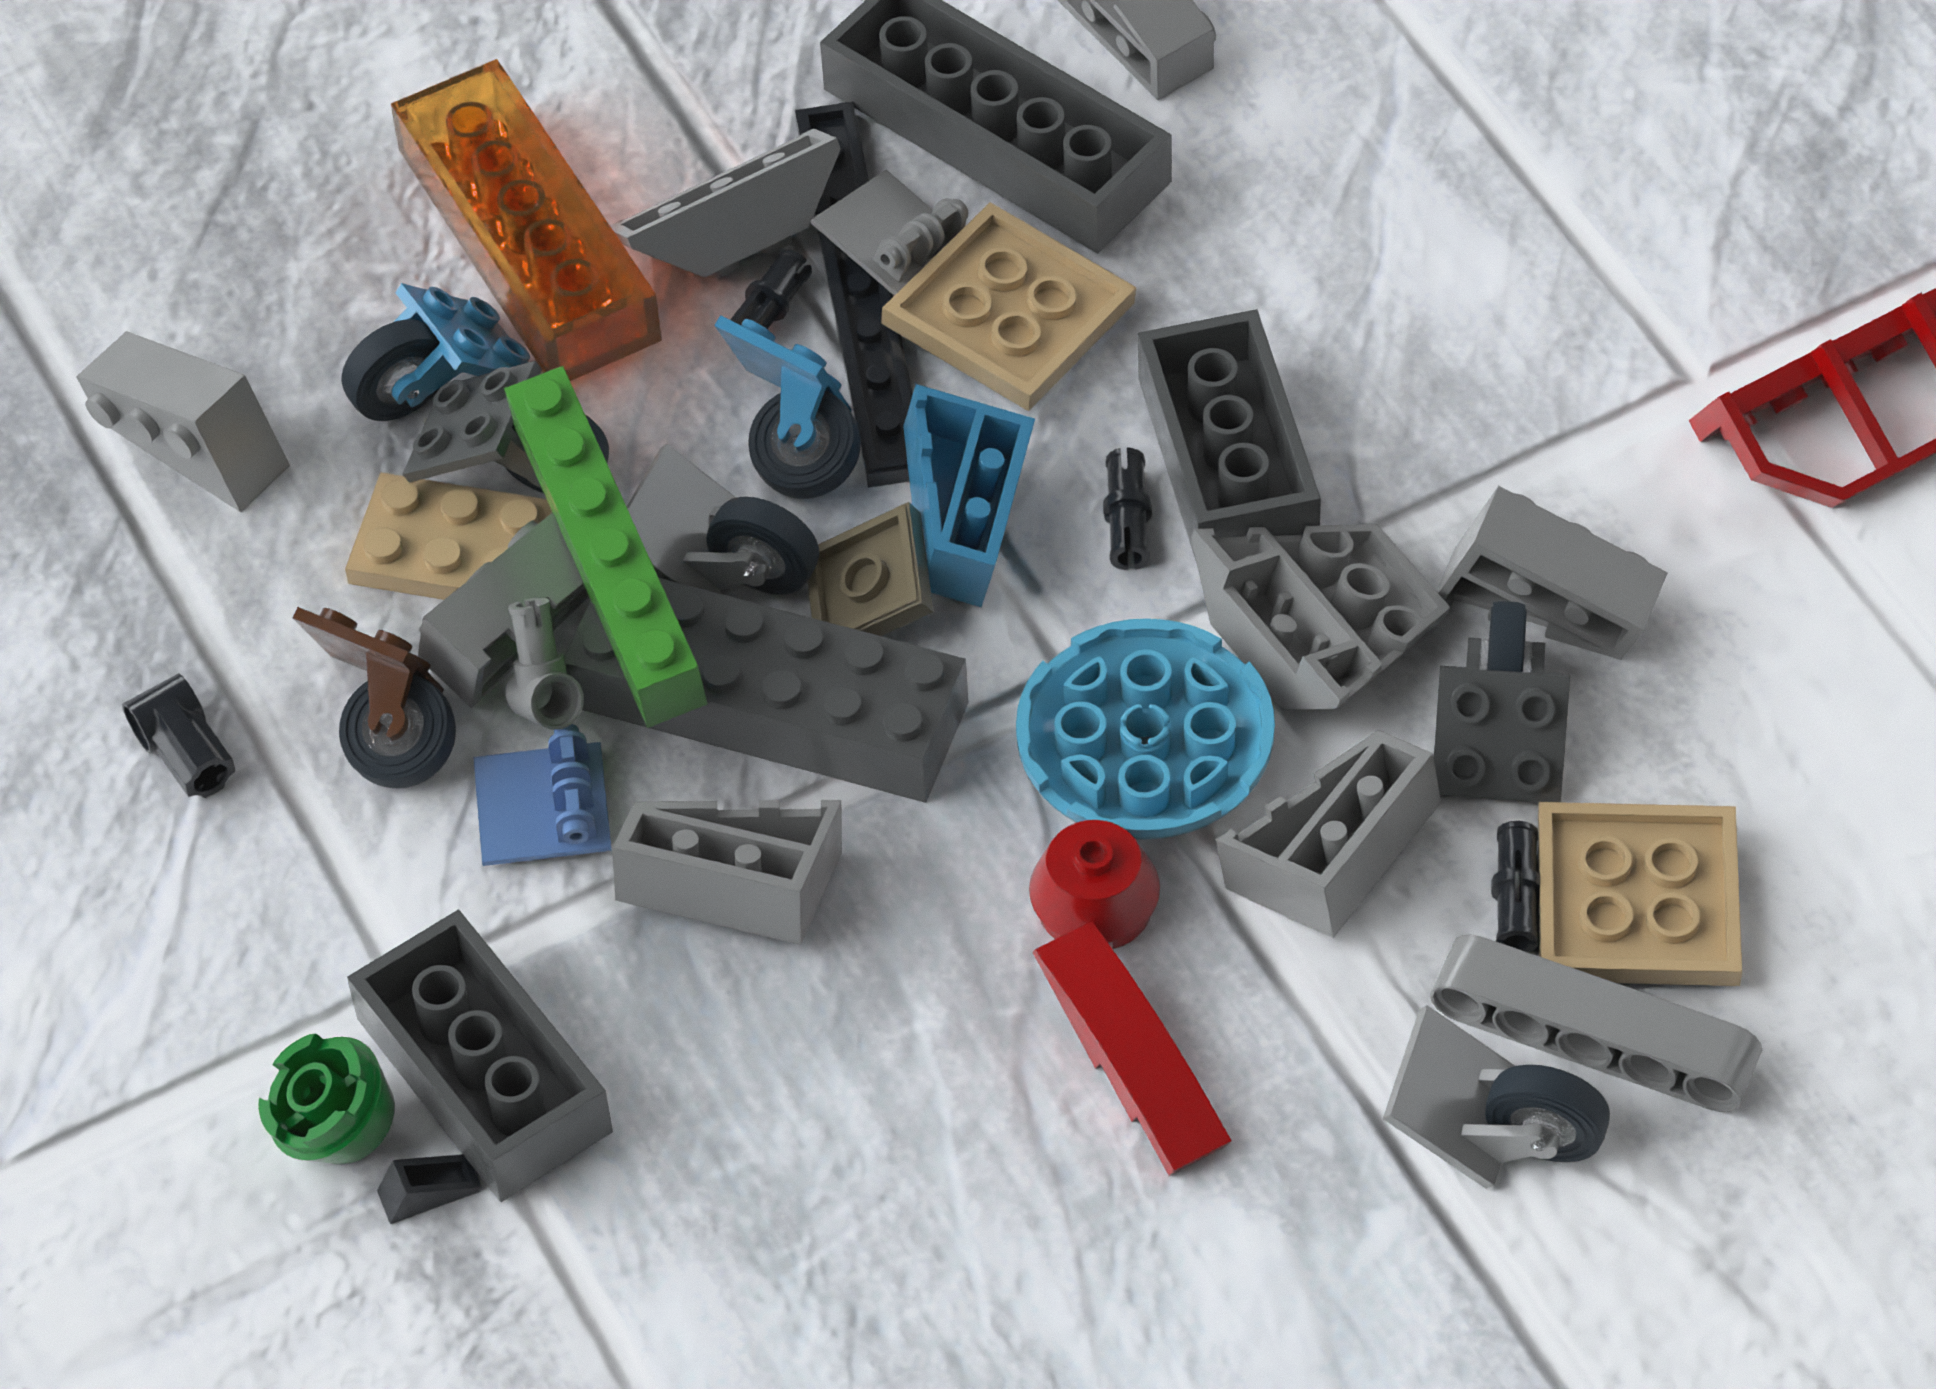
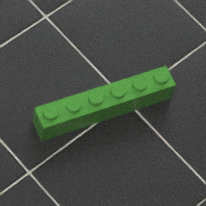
(606, 547)

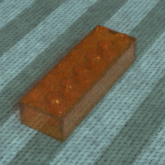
(526, 222)

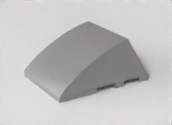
(1315, 607)

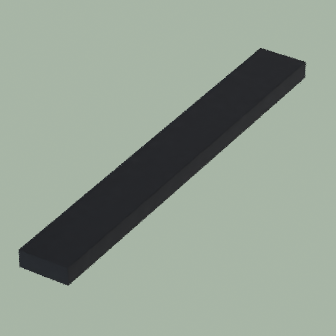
(869, 350)

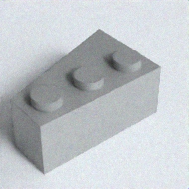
(1155, 40)
(472, 632)
(1335, 837)

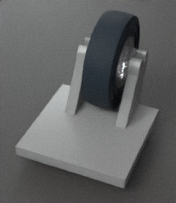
(718, 540)
(1484, 1109)

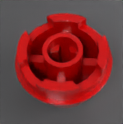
(1095, 876)

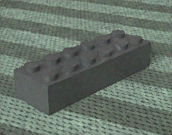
(999, 115)
(796, 691)

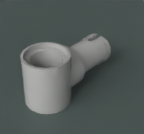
(539, 665)

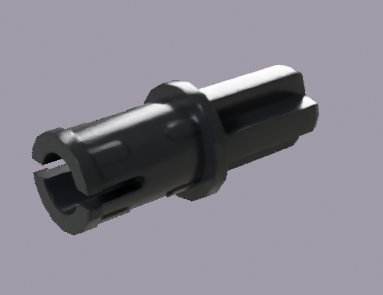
(770, 297)

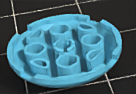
(1152, 680)

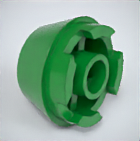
(328, 1101)

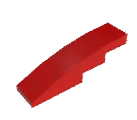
(1132, 1047)

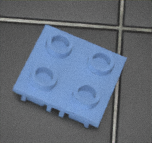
(543, 801)

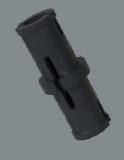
(1127, 509)
(1517, 854)

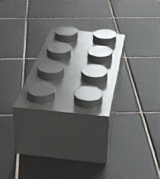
(1226, 427)
(480, 1055)

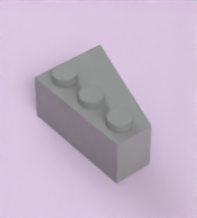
(186, 415)
(1562, 572)
(729, 866)

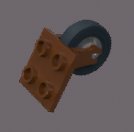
(397, 722)

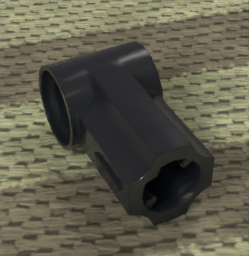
(175, 726)

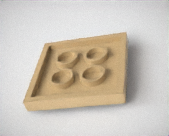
(1008, 306)
(1641, 892)

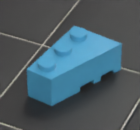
(963, 482)

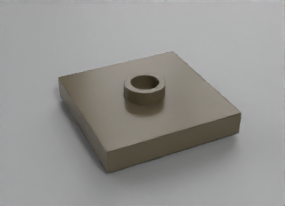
(874, 574)

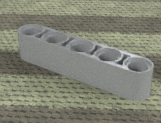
(1596, 1023)

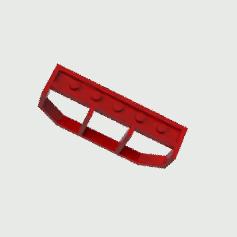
(1834, 366)

